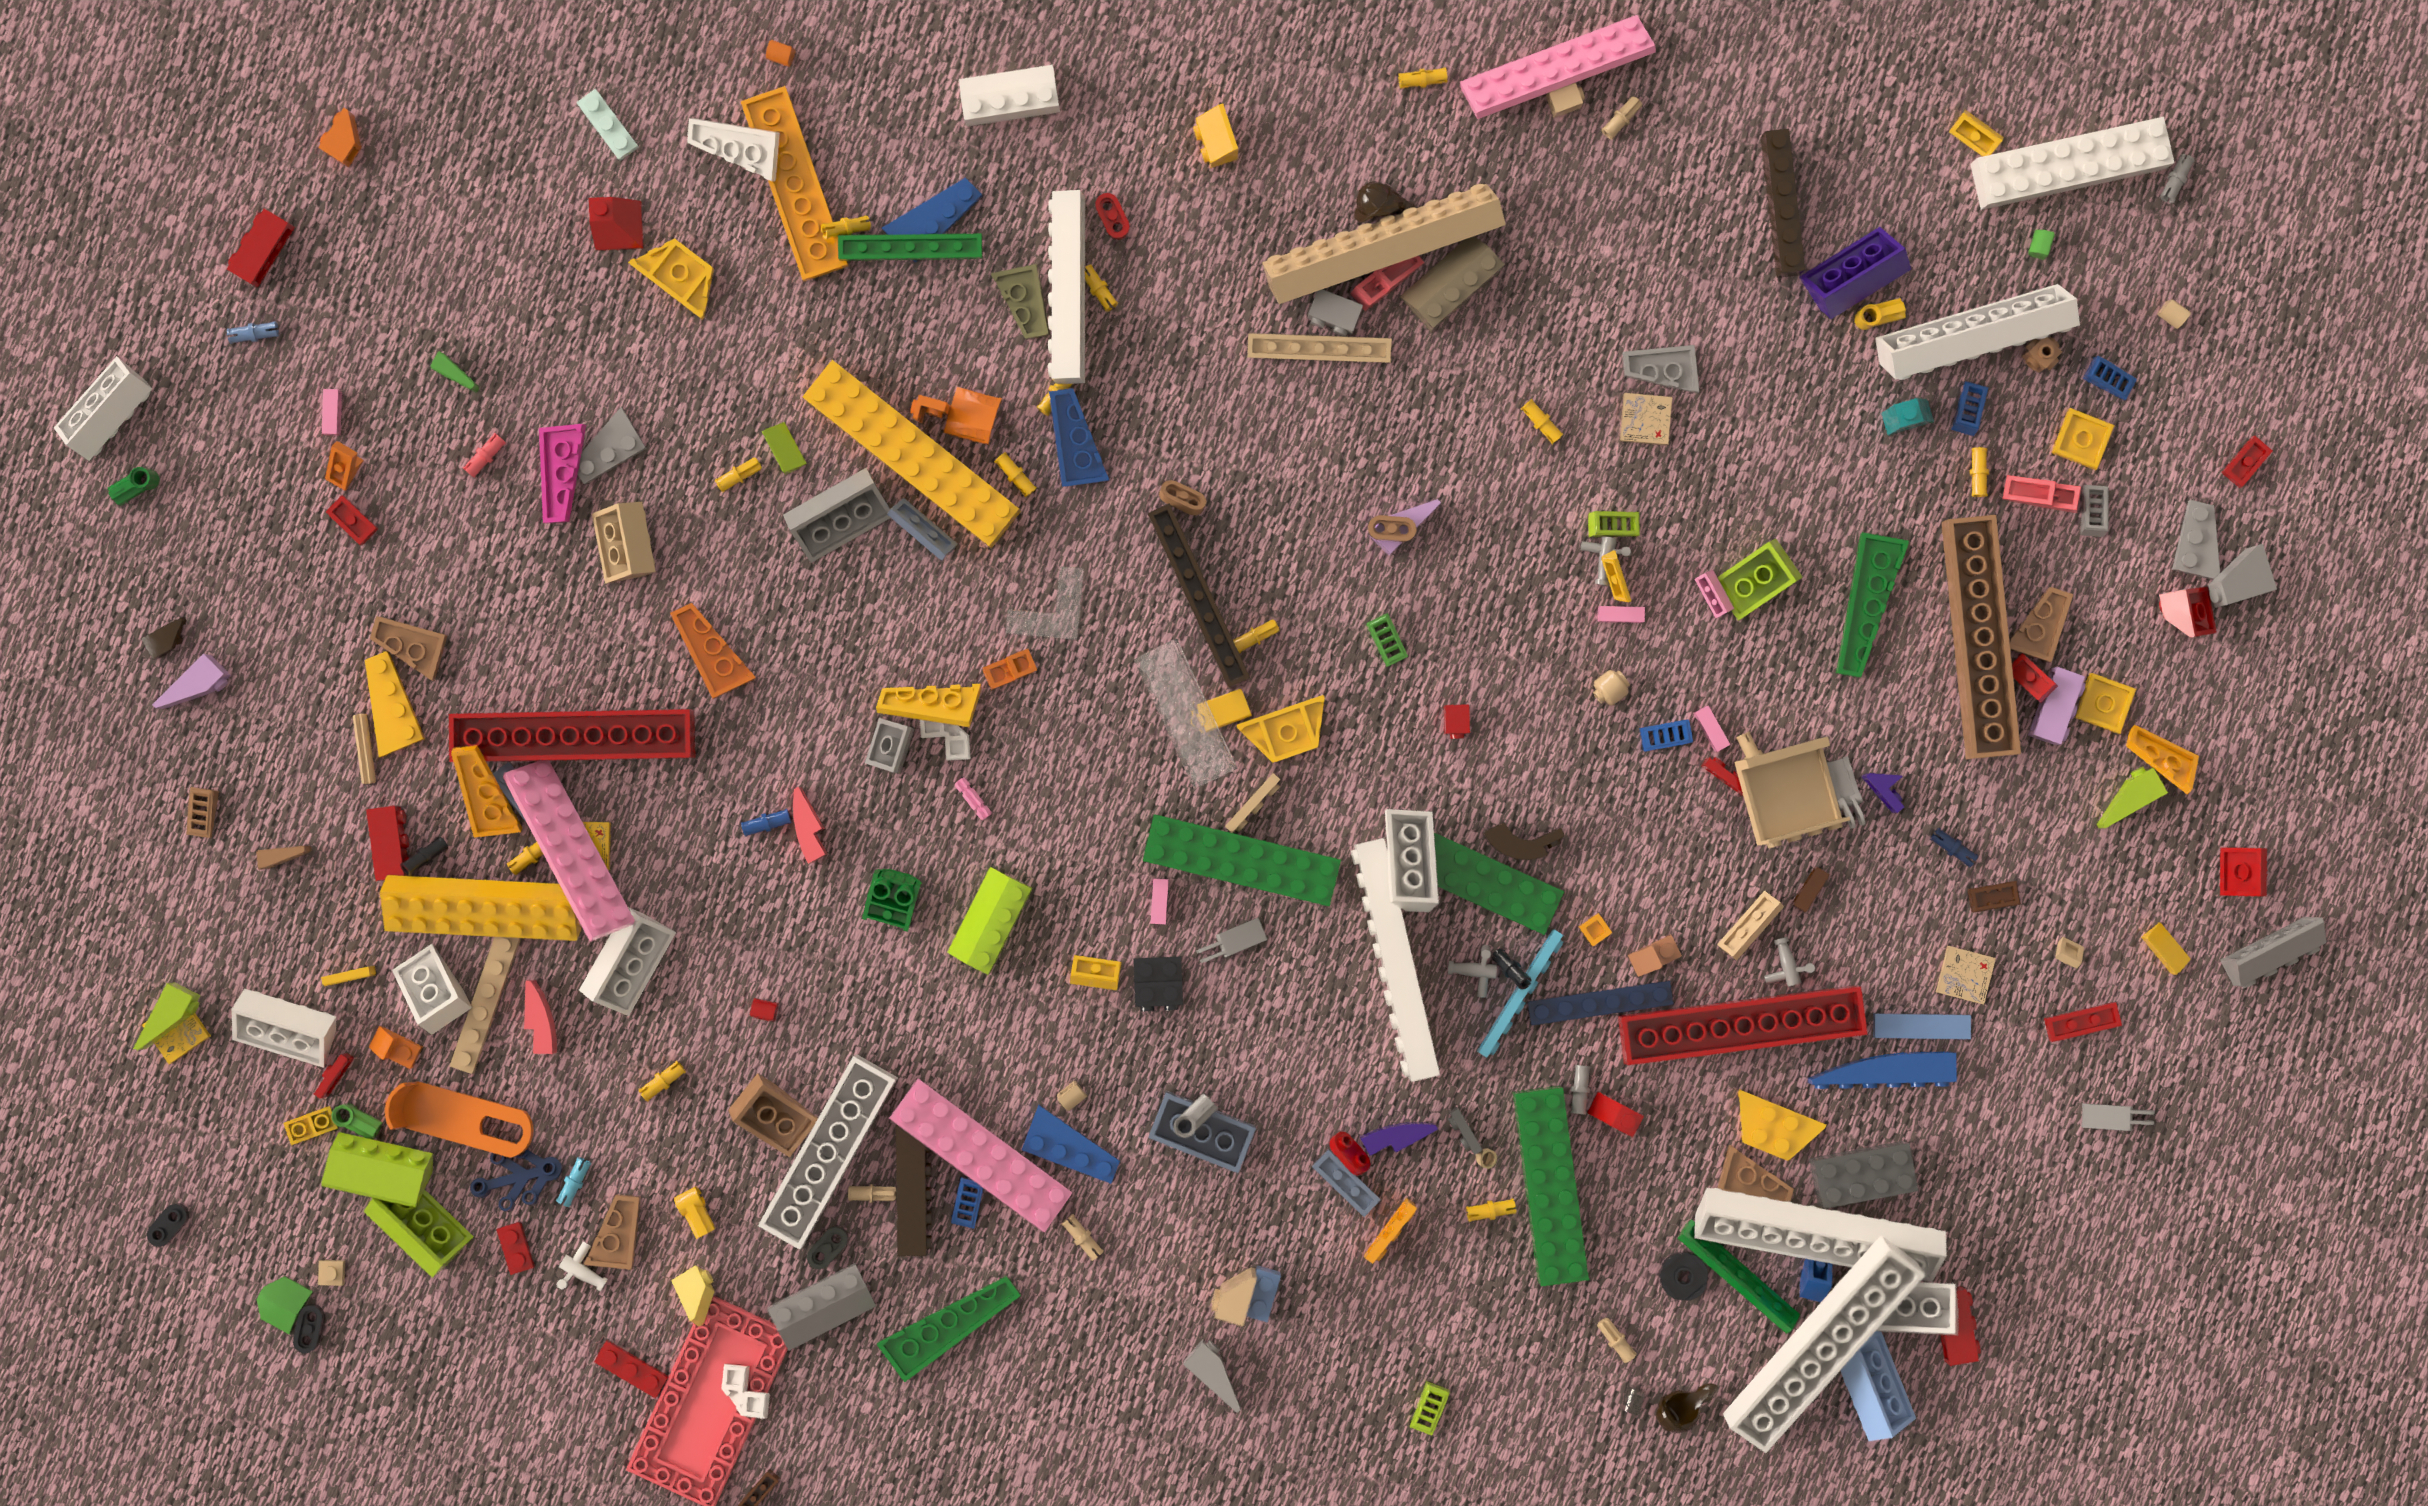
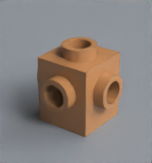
(2036, 359)

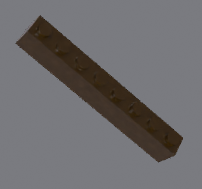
(1198, 596)

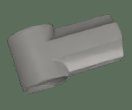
(1196, 1115)

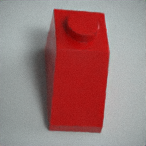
(1615, 1114)

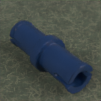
(1954, 847)

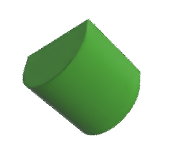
(2041, 244)

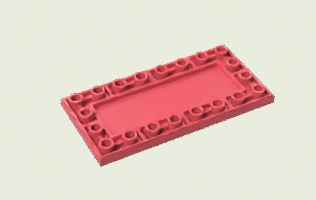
(695, 1425)

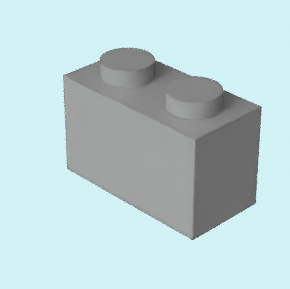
(1334, 312)

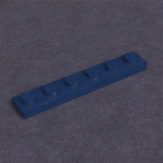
(1600, 1002)

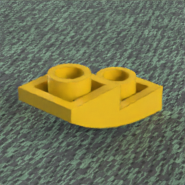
(310, 1125)

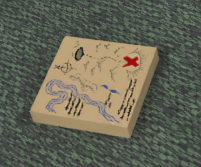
(1646, 419)
(1965, 975)

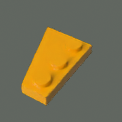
(2164, 756)
(1391, 1231)

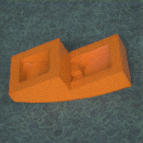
(1009, 669)

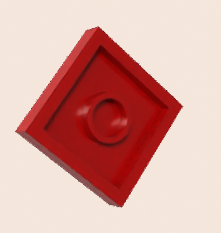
(2243, 872)

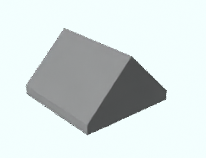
(889, 746)

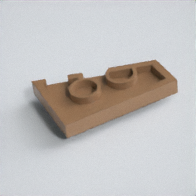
(2043, 626)
(412, 644)
(1745, 1176)
(617, 1237)

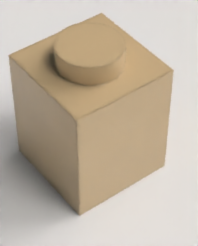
(1565, 99)

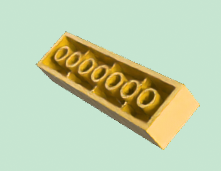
(477, 908)

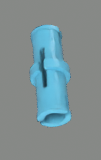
(573, 1182)

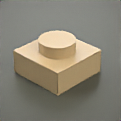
(2069, 952)
(331, 1272)

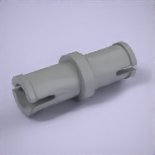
(2177, 178)
(1580, 1089)

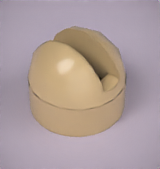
(1489, 1158)

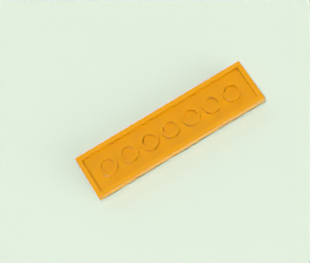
(796, 185)

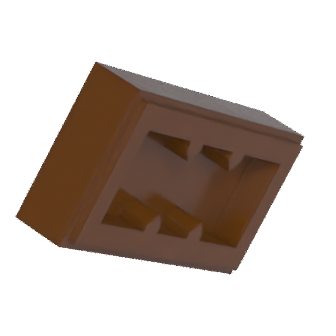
(1994, 896)

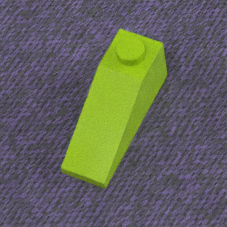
(2134, 794)
(171, 1009)

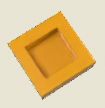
(1595, 929)

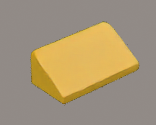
(1976, 134)
(1615, 577)
(1229, 708)
(2166, 948)
(1095, 972)

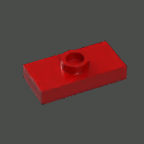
(333, 1075)

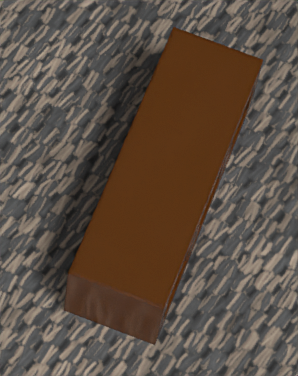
(1810, 889)
(761, 1489)

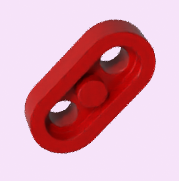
(1113, 216)
(1350, 1153)

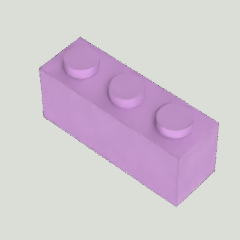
(2058, 708)

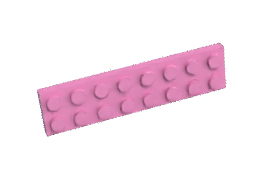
(1557, 67)
(568, 849)
(980, 1155)

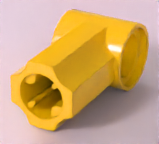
(1881, 314)
(693, 1208)

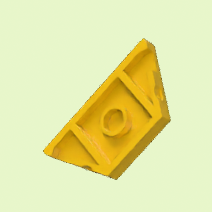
(679, 274)
(1286, 730)
(1775, 1127)

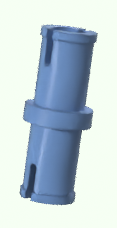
(252, 332)

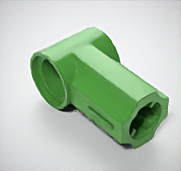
(359, 1121)

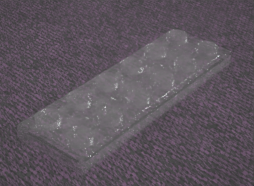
(1185, 713)

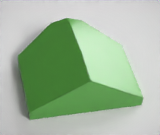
(281, 1303)

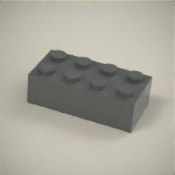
(1863, 1174)

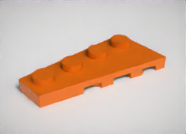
(714, 659)

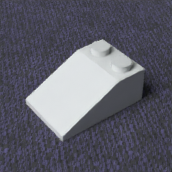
(431, 990)

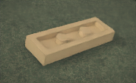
(1253, 804)
(1750, 925)

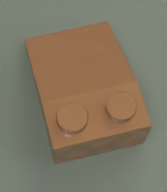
(772, 1115)

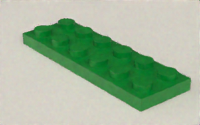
(1495, 885)

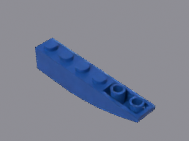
(1892, 1069)

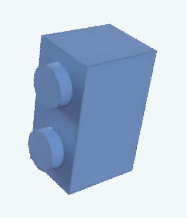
(1263, 1293)

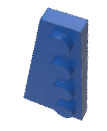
(937, 213)
(1075, 446)
(1063, 1145)

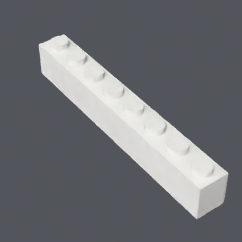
(1067, 287)

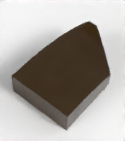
(164, 639)

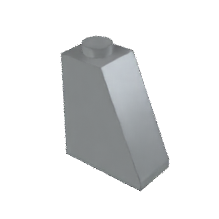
(2243, 578)

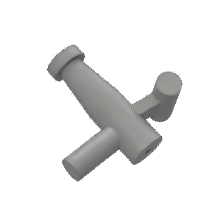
(1606, 546)
(1479, 970)
(1790, 970)

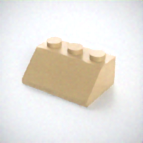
(623, 542)
(1234, 1297)

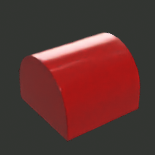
(764, 1010)

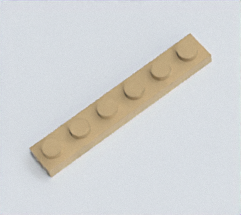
(1319, 347)
(484, 1003)

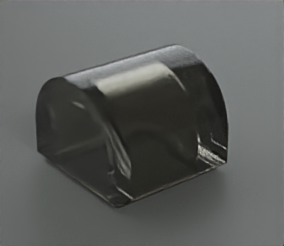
(1633, 1399)

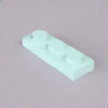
(607, 124)

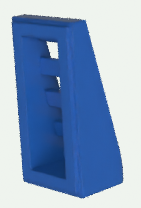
(2091, 377)
(1965, 423)
(1686, 733)
(966, 1181)

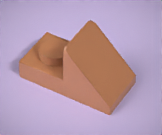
(1654, 955)

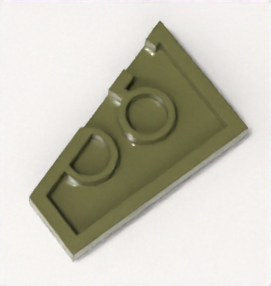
(1024, 296)

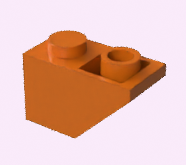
(342, 139)

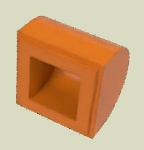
(780, 53)

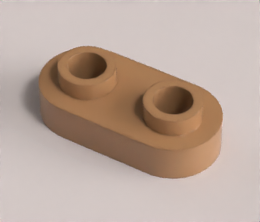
(1182, 497)
(1391, 528)

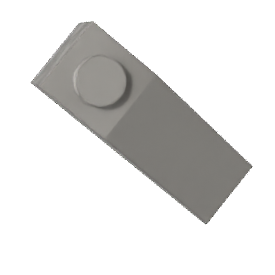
(1210, 1369)

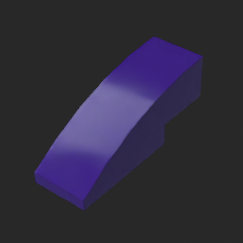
(1397, 1135)

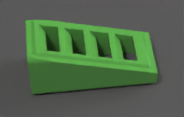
(445, 366)
(1375, 636)

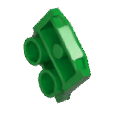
(888, 900)

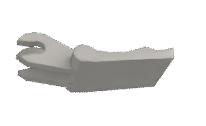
(1846, 789)
(1237, 939)
(2112, 1117)

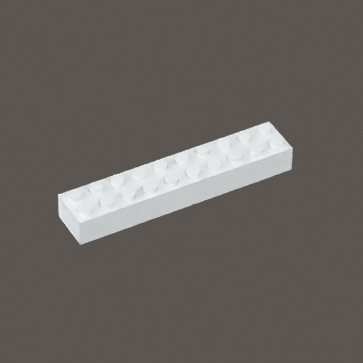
(1396, 961)
(1810, 1231)
(1823, 1344)

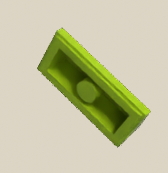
(784, 448)

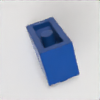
(1815, 1280)

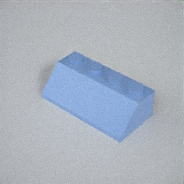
(1877, 1390)

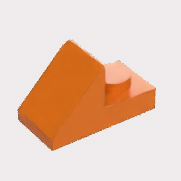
(342, 465)
(395, 1047)

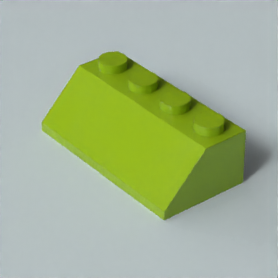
(989, 920)
(377, 1169)
(423, 1232)

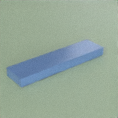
(1922, 1026)

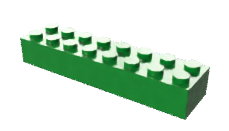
(1241, 860)
(1550, 1185)

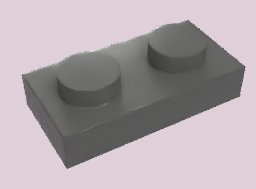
(1468, 1141)

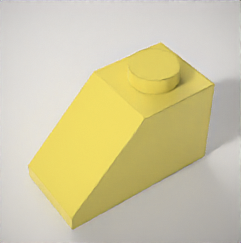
(695, 1293)

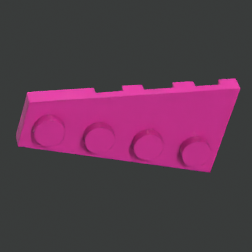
(559, 469)

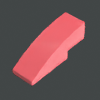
(1384, 281)
(2042, 493)
(807, 826)
(539, 1017)

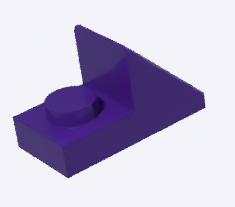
(1880, 785)

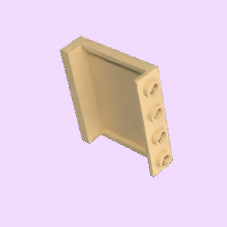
(1789, 793)

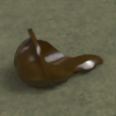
(1378, 200)
(1682, 1409)

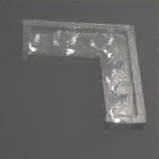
(1064, 622)

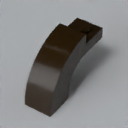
(1511, 846)

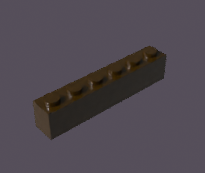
(1782, 203)
(912, 1195)

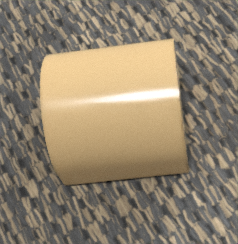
(2174, 313)
(1071, 1096)

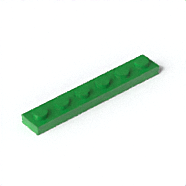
(910, 247)
(1741, 1278)

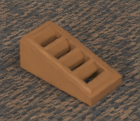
(211, 806)
(272, 857)

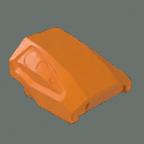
(972, 416)

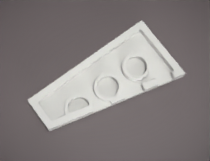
(737, 144)

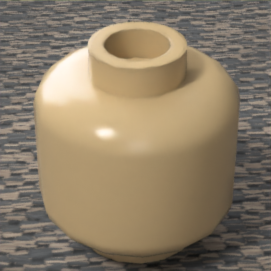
(1611, 687)

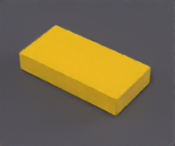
(348, 976)

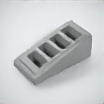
(2094, 530)

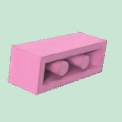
(331, 412)
(1714, 593)
(1621, 614)
(1711, 728)
(1159, 901)

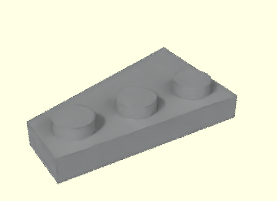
(1664, 366)
(610, 447)
(2198, 543)

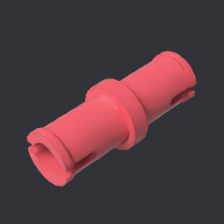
(484, 455)

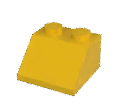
(1216, 137)

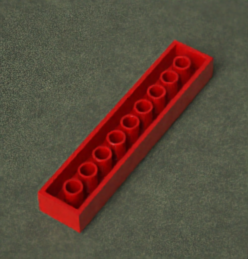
(576, 735)
(1742, 1025)

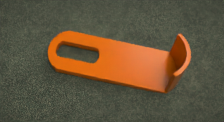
(454, 1117)

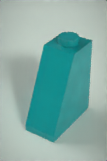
(1907, 415)

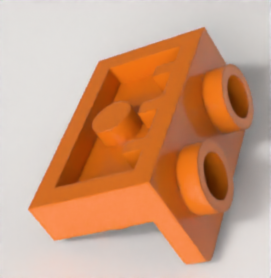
(929, 405)

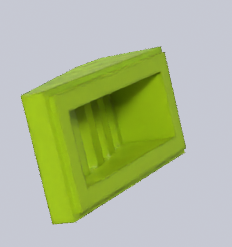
(1594, 524)
(1437, 1390)

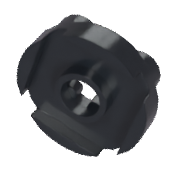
(1697, 1276)

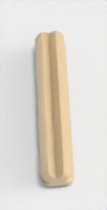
(364, 749)

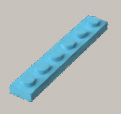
(1516, 1003)

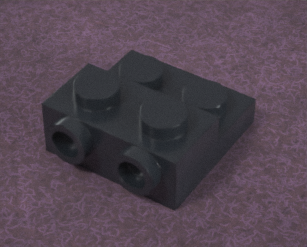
(1158, 983)

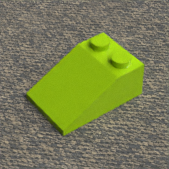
(1758, 578)

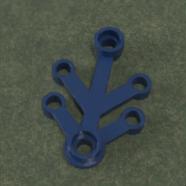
(519, 1178)

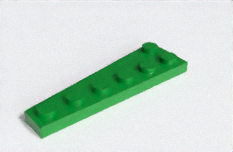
(1871, 585)
(932, 1336)

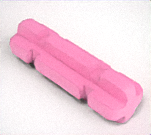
(973, 798)

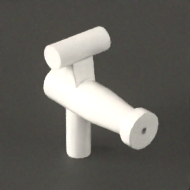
(577, 1269)

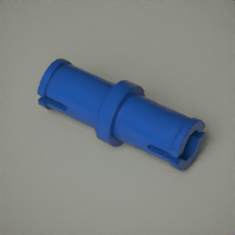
(766, 822)

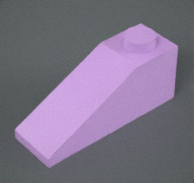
(1417, 514)
(198, 680)

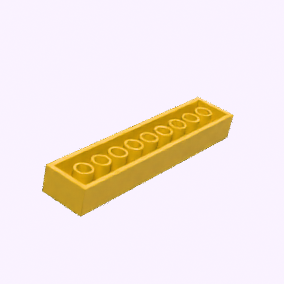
(911, 454)

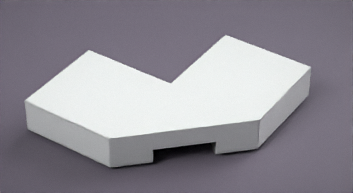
(956, 739)
(735, 1386)

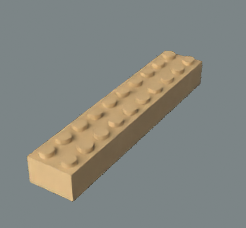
(1383, 243)

